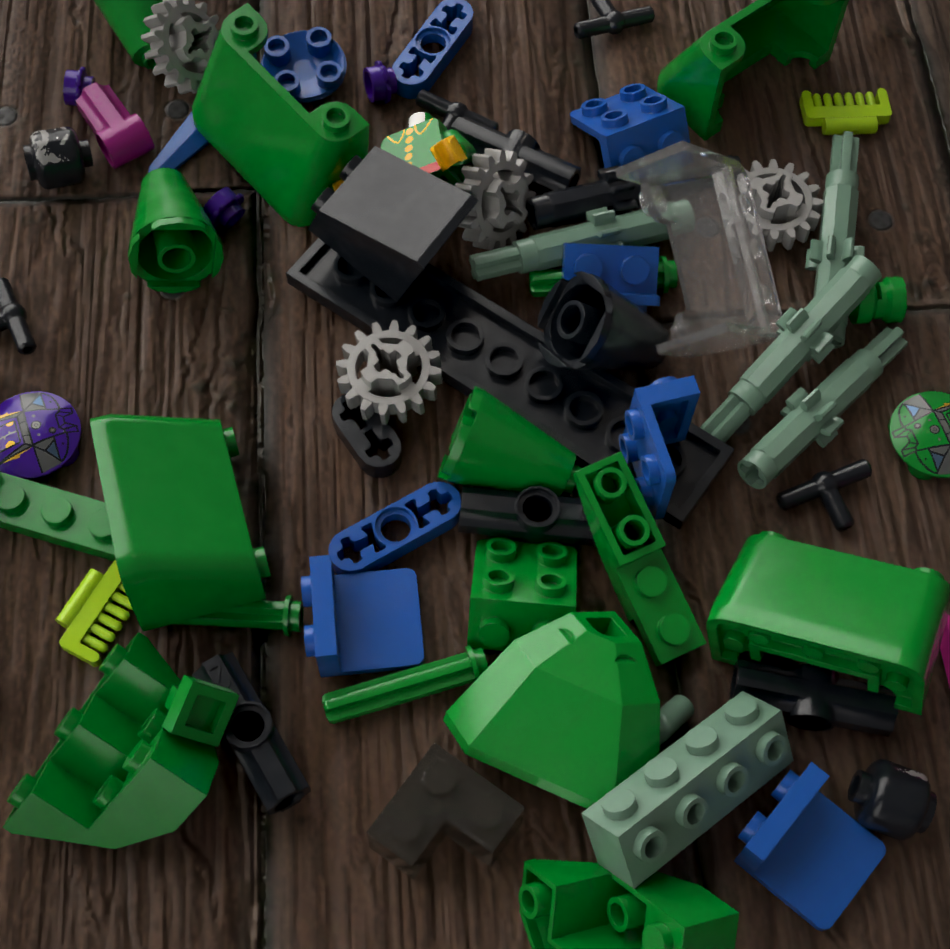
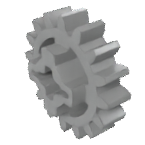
(180, 42)
(502, 194)
(784, 203)
(384, 390)

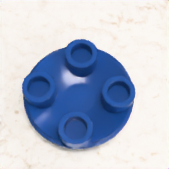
(306, 63)

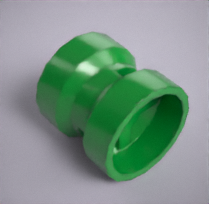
(884, 302)

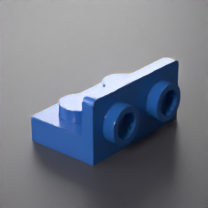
(624, 267)

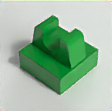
(199, 710)

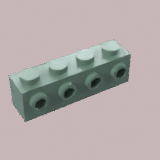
(687, 788)

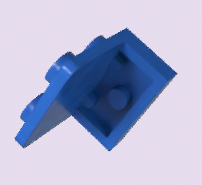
(632, 123)
(656, 418)
(362, 619)
(809, 850)

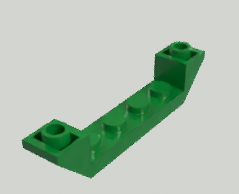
(55, 516)

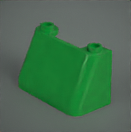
(763, 28)
(265, 130)
(176, 516)
(833, 614)

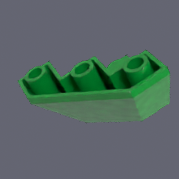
(564, 708)
(115, 766)
(593, 909)

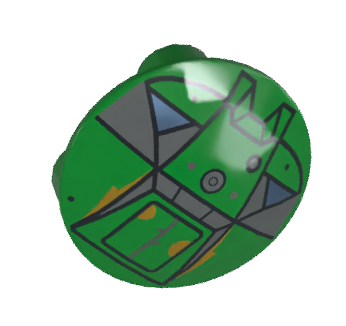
(922, 434)

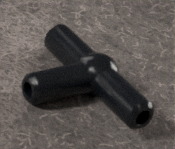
(611, 20)
(450, 110)
(14, 317)
(826, 487)

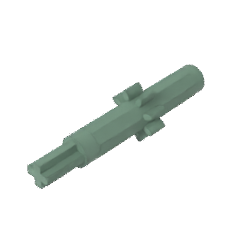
(838, 220)
(546, 249)
(801, 338)
(818, 414)

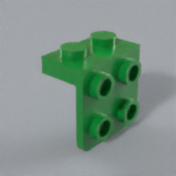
(518, 589)

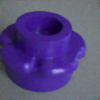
(379, 82)
(74, 83)
(225, 208)

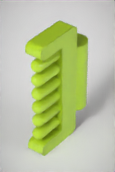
(847, 117)
(87, 609)

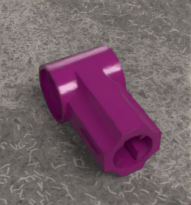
(117, 132)

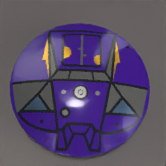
(37, 434)

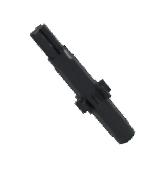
(571, 203)

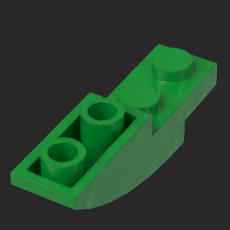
(634, 559)

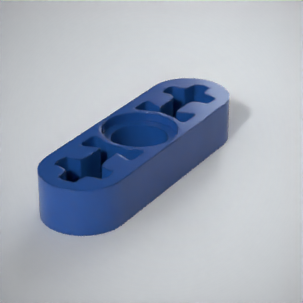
(433, 31)
(433, 526)

